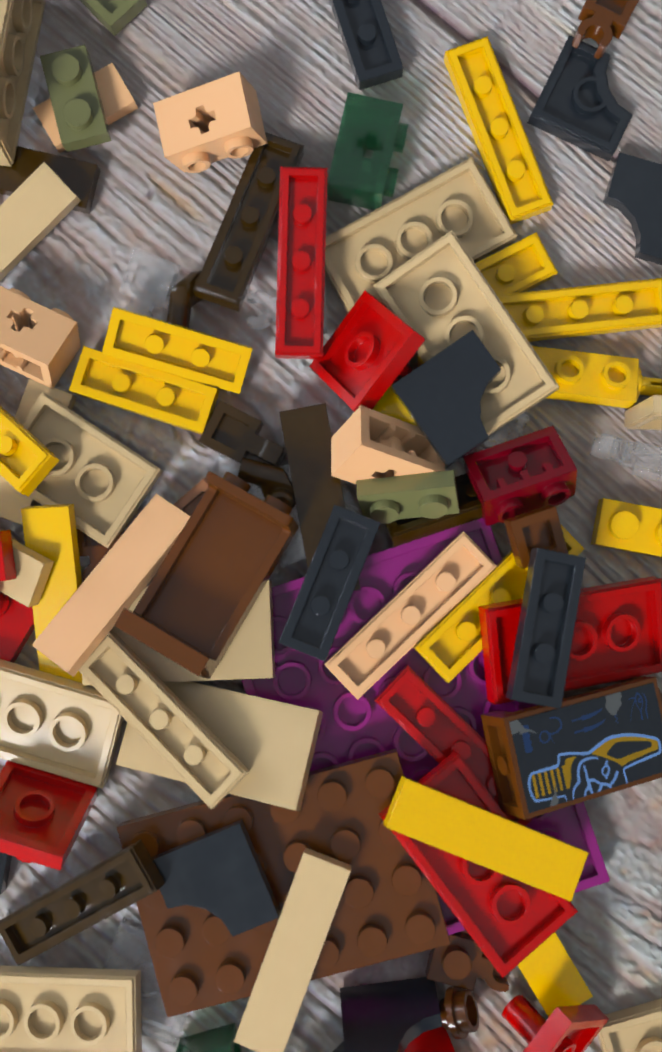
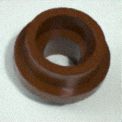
(459, 1012)

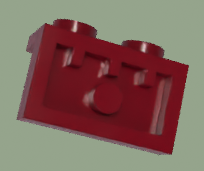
(521, 475)

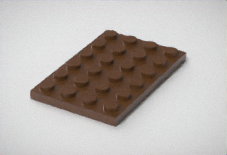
(381, 915)

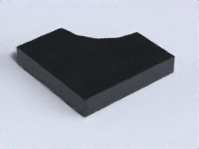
(579, 103)
(637, 194)
(447, 397)
(221, 876)
(388, 1014)

